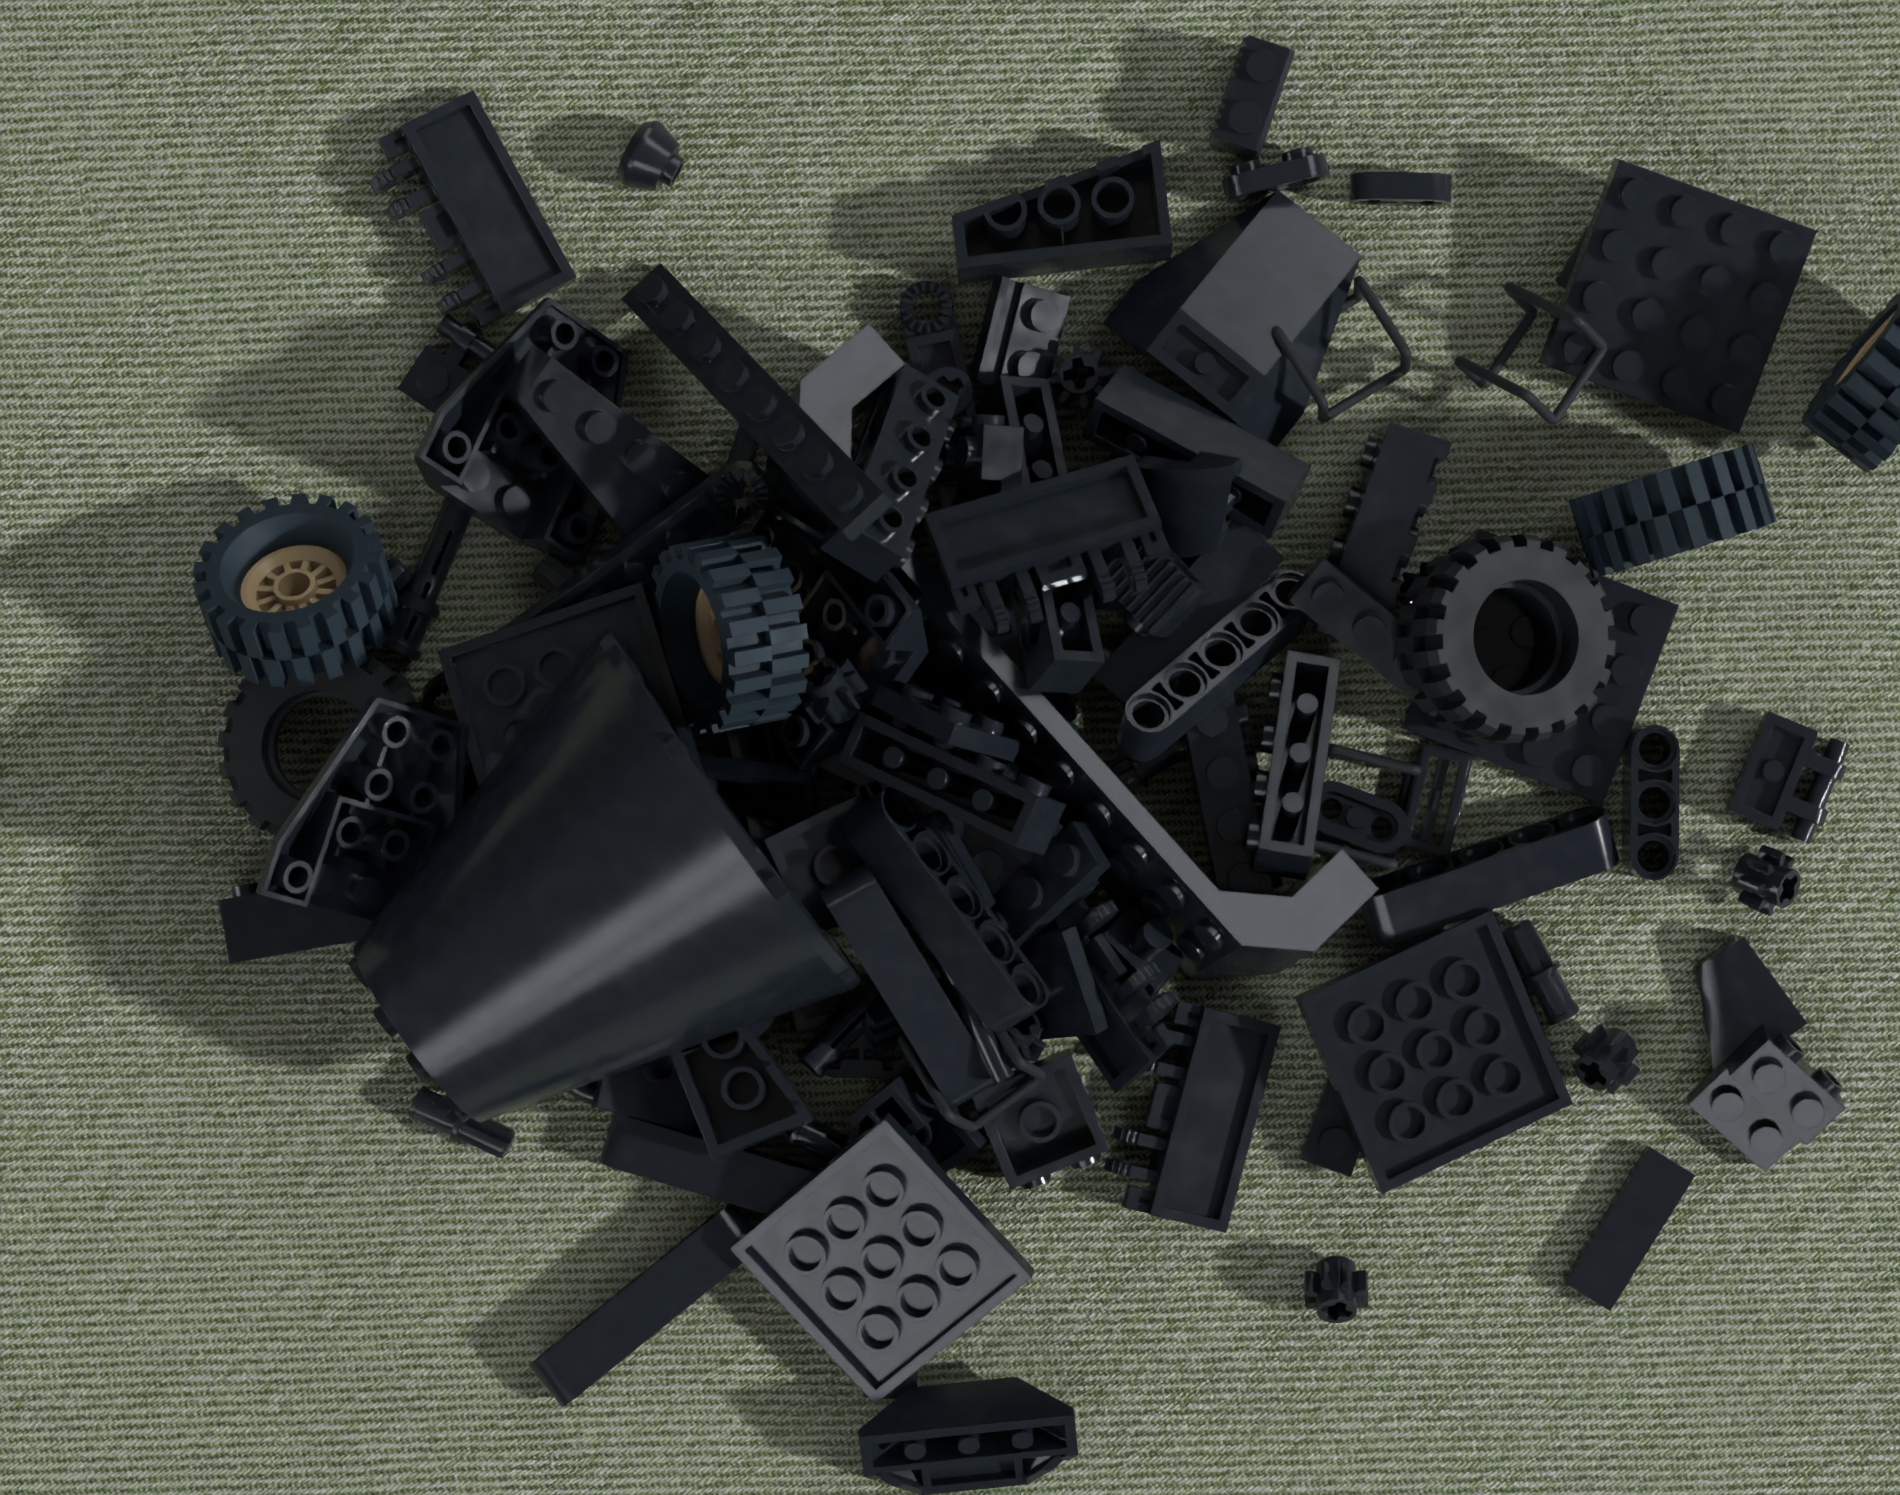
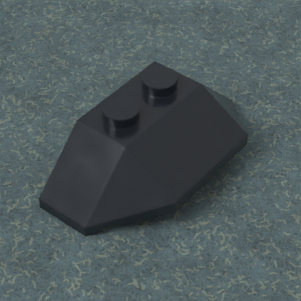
(968, 1437)

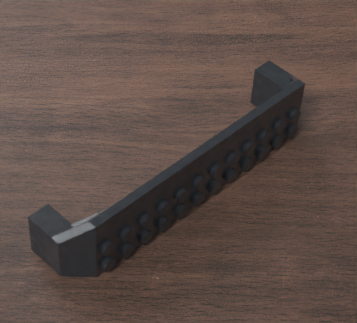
(1212, 928)

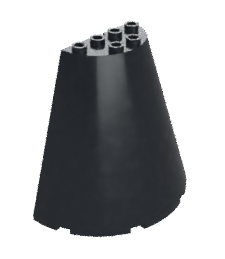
(587, 911)

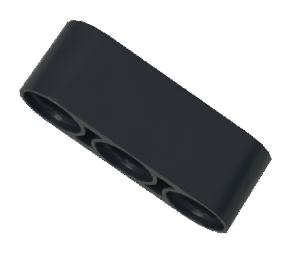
(1664, 826)

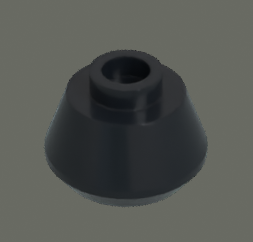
(650, 158)

